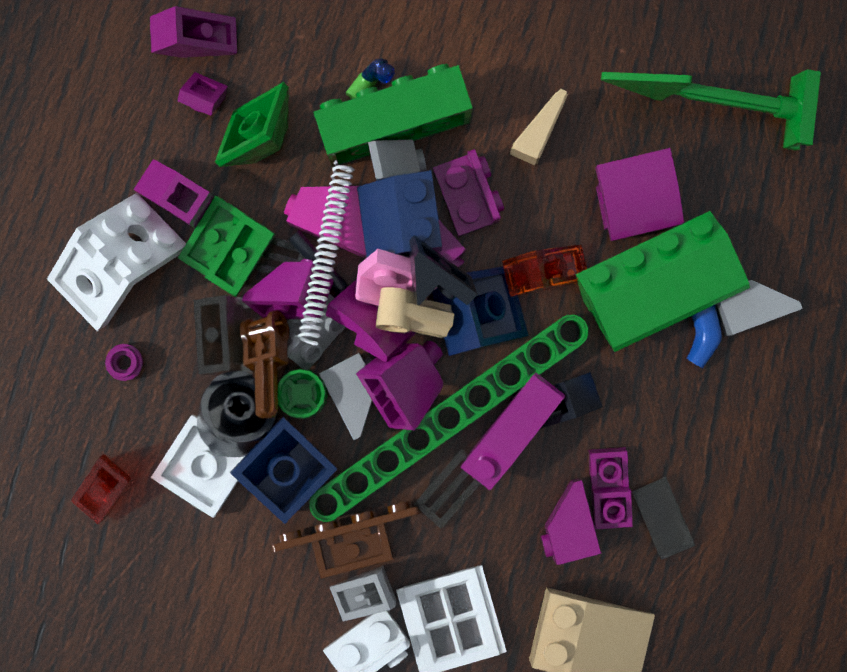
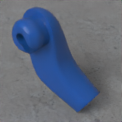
(707, 336)

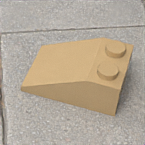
(589, 635)

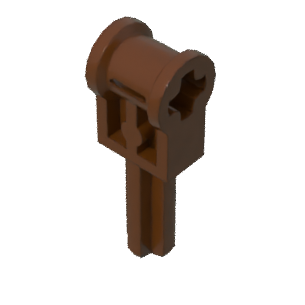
(262, 353)

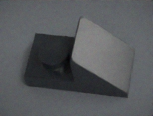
(433, 270)

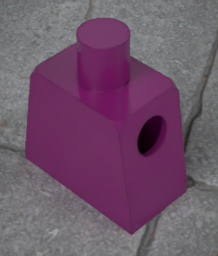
(404, 384)

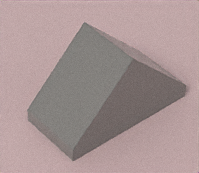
(364, 594)

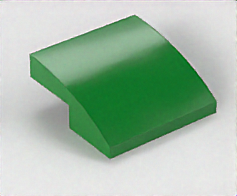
(226, 245)

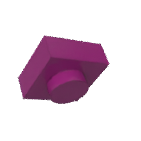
(202, 93)

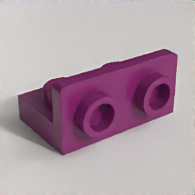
(468, 193)

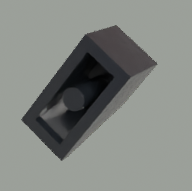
(579, 399)

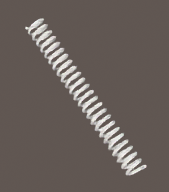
(330, 254)

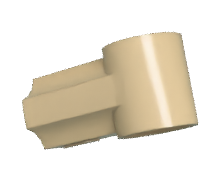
(401, 314)

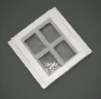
(451, 620)

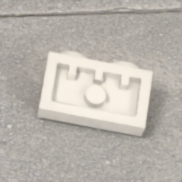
(369, 645)

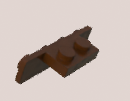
(351, 545)

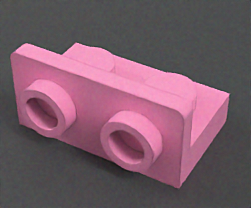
(381, 271)

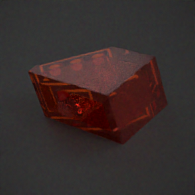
(543, 269)

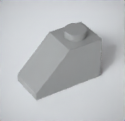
(395, 158)
(753, 307)
(349, 393)

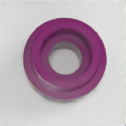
(114, 356)

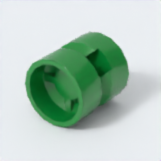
(302, 394)

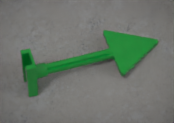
(797, 109)

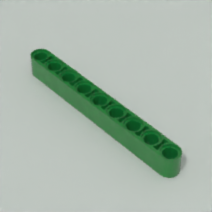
(468, 413)

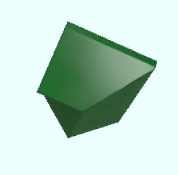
(256, 129)

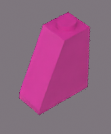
(306, 214)

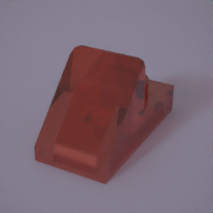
(103, 488)

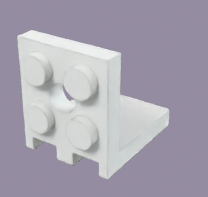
(112, 259)

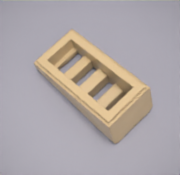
(534, 138)

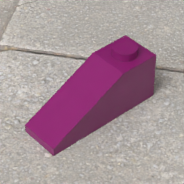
(512, 431)

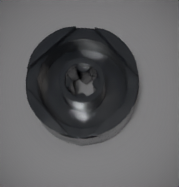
(224, 431)

